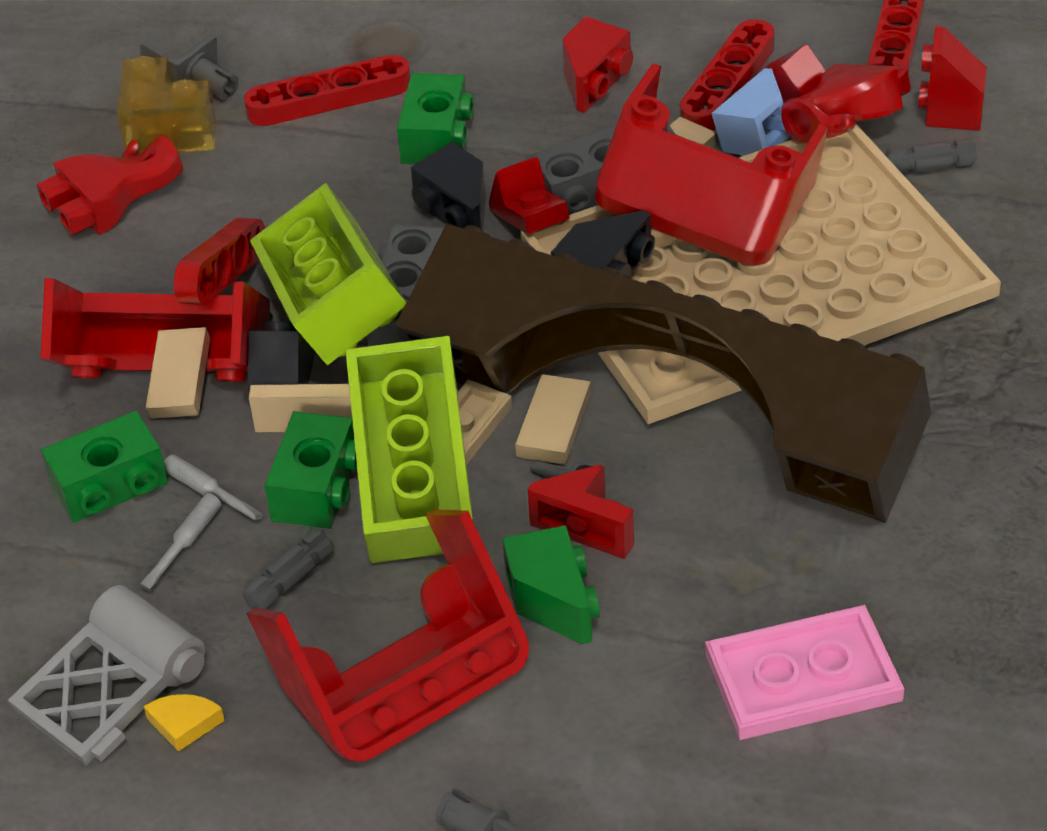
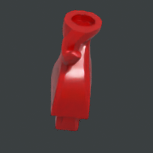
(846, 96)
(99, 188)

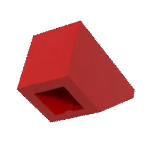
(594, 60)
(955, 84)

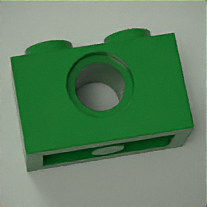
(433, 115)
(104, 466)
(312, 470)

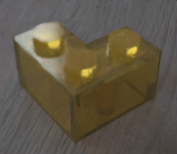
(157, 106)

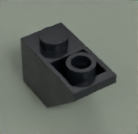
(451, 187)
(611, 242)
(278, 355)

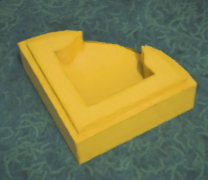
(183, 718)

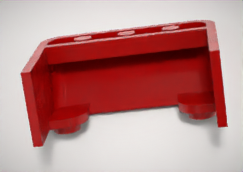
(700, 191)
(122, 329)
(420, 678)

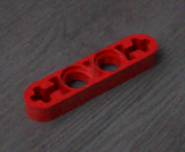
(896, 37)
(734, 77)
(280, 103)
(217, 262)

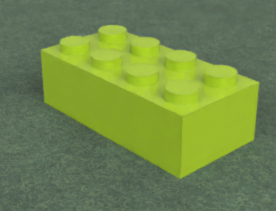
(327, 274)
(406, 444)

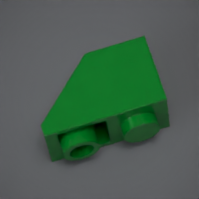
(548, 582)

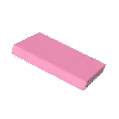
(803, 672)

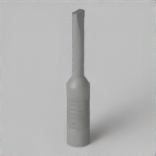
(204, 483)
(184, 536)

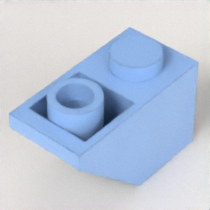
(751, 117)

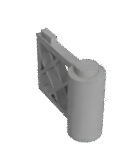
(144, 646)

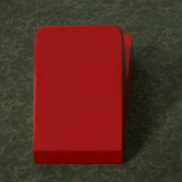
(522, 198)
(581, 505)

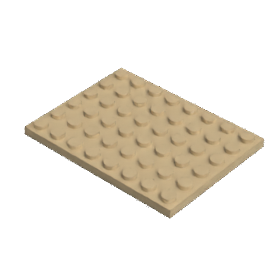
(852, 266)

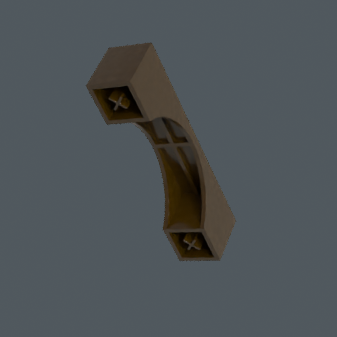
(836, 410)

